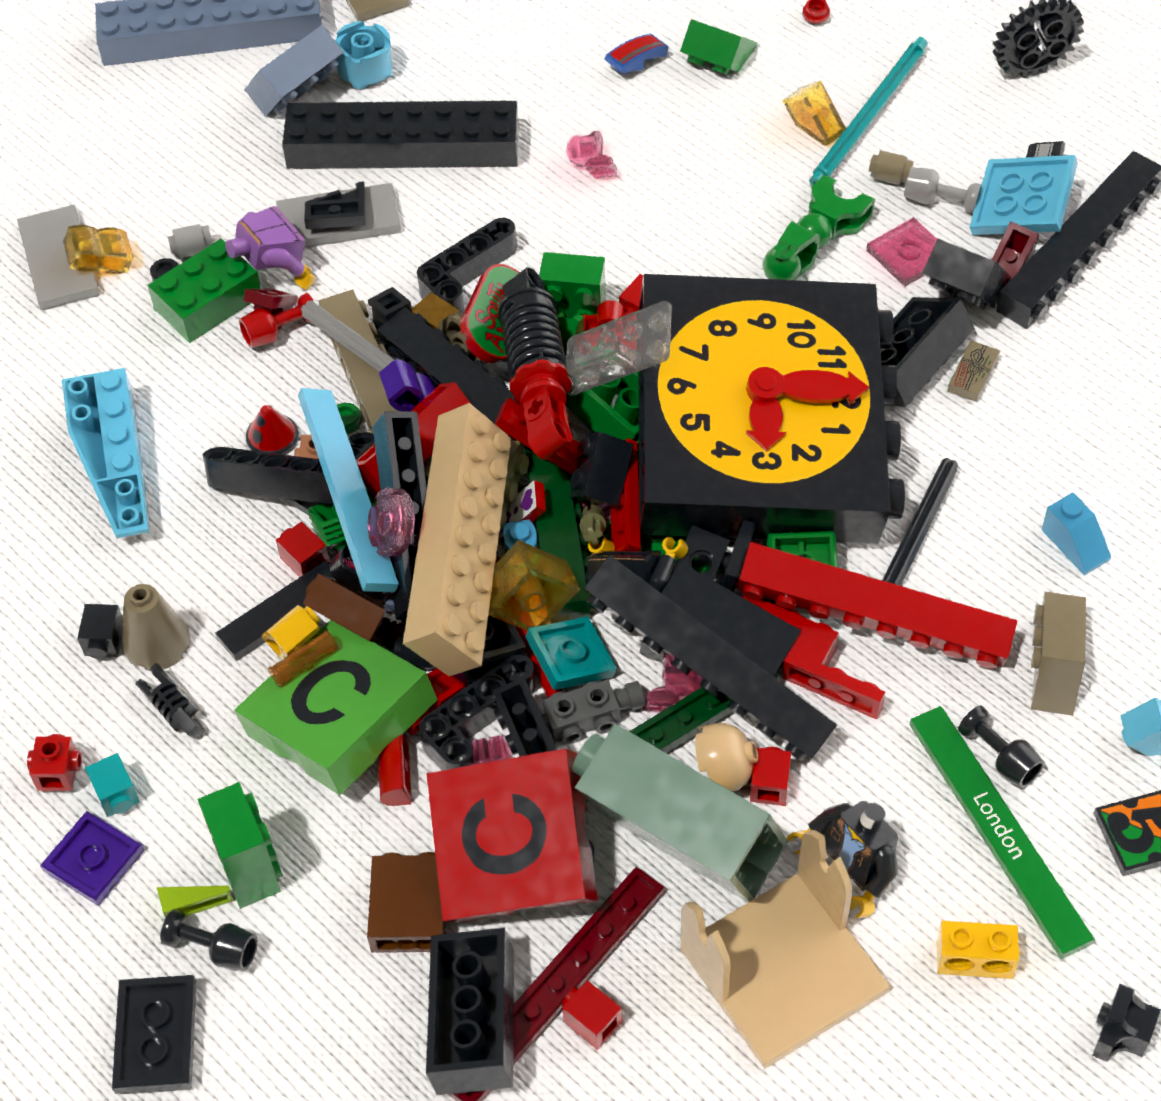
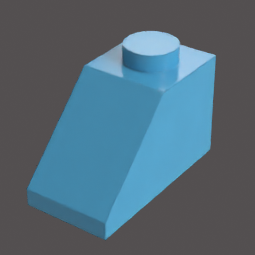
(1076, 533)

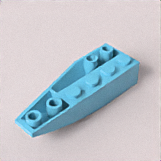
(108, 443)

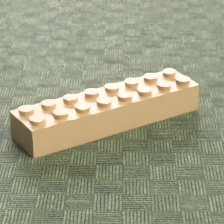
(458, 541)

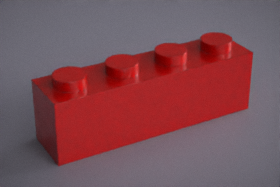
(439, 401)

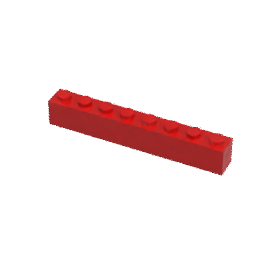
(877, 606)

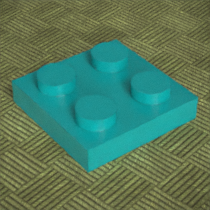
(570, 653)

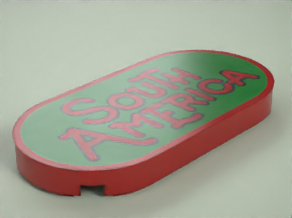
(480, 317)

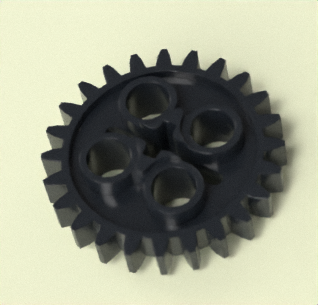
(1018, 45)

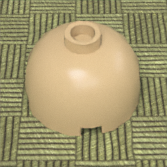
(725, 755)

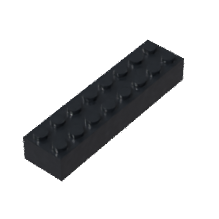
(401, 134)

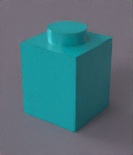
(112, 785)

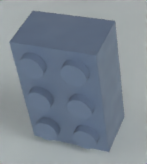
(294, 72)

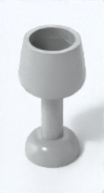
(924, 185)

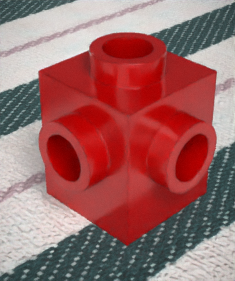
(54, 763)

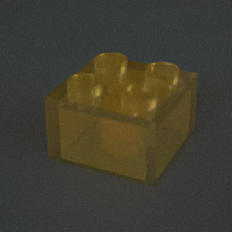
(530, 586)

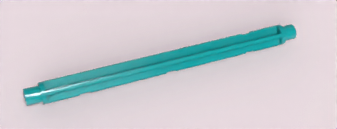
(869, 110)

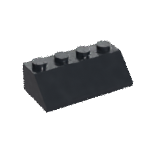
(923, 340)

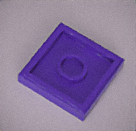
(92, 858)

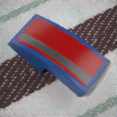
(633, 53)

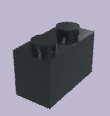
(601, 470)

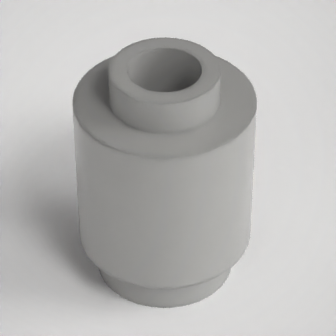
(189, 240)

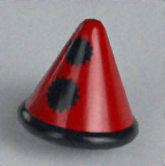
(271, 432)

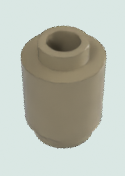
(890, 167)

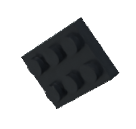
(154, 1034)

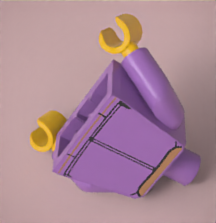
(271, 242)

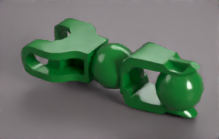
(826, 219)

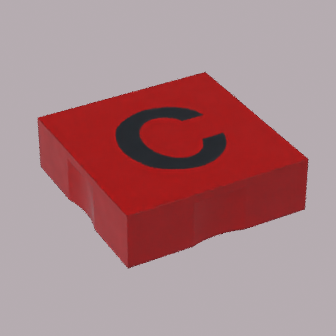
(510, 837)

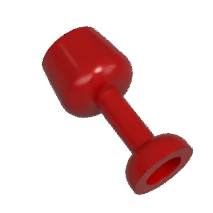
(262, 327)

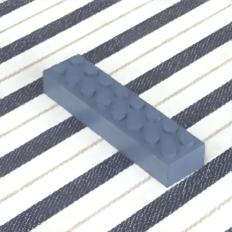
(177, 28)

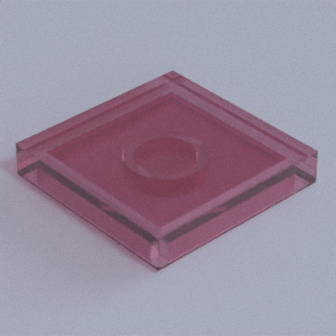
(904, 250)

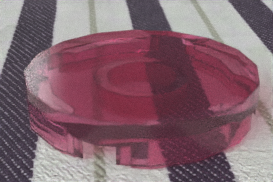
(391, 522)

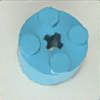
(365, 55)

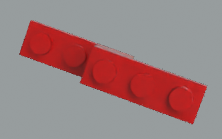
(809, 661)

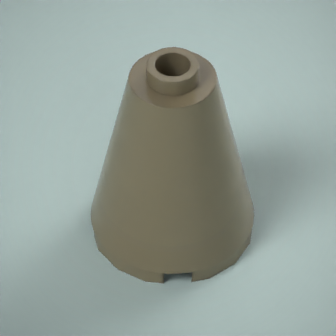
(152, 629)

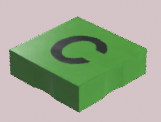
(340, 710)

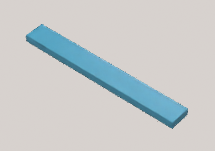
(346, 488)

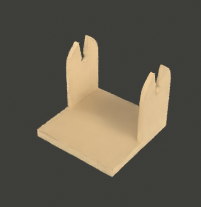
(786, 958)

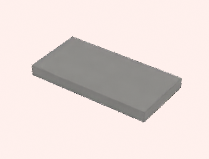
(380, 217)
(47, 260)

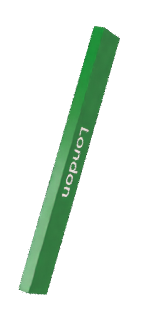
(1002, 833)

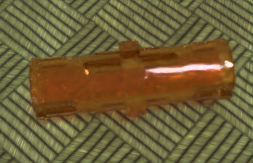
(302, 658)

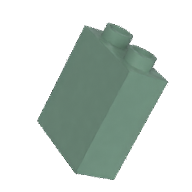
(679, 811)

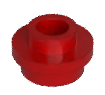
(816, 11)

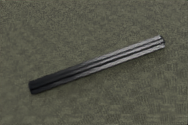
(921, 522)

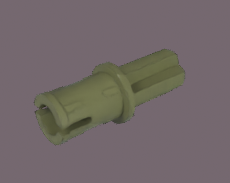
(592, 524)

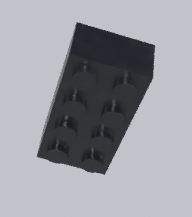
(470, 1012)

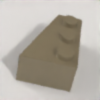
(1058, 652)

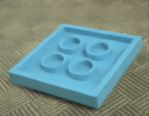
(1024, 192)

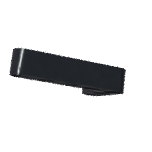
(274, 473)

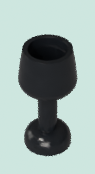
(1015, 760)
(228, 947)

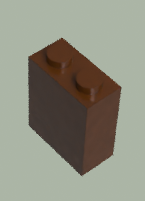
(354, 611)
(404, 903)

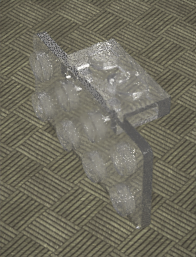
(619, 347)

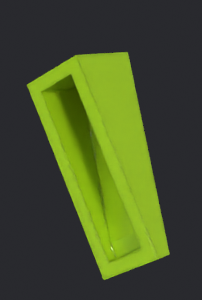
(193, 898)

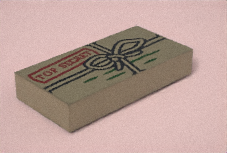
(973, 370)

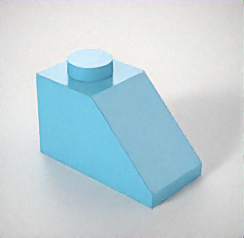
(1143, 727)

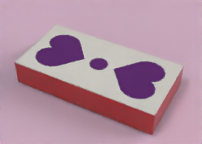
(527, 505)

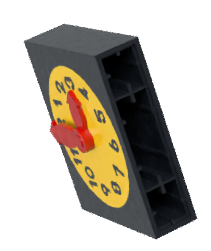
(768, 410)

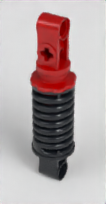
(536, 361)

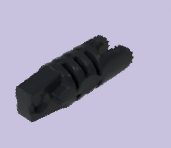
(172, 703)

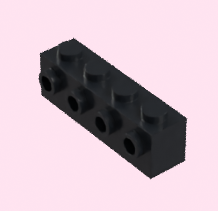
(523, 718)

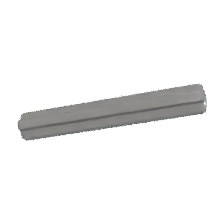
(345, 336)

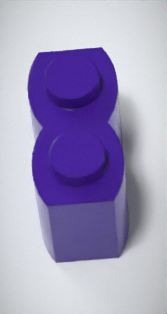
(404, 386)

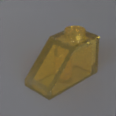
(815, 113)

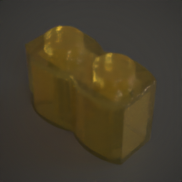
(98, 249)

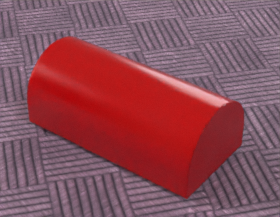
(395, 773)

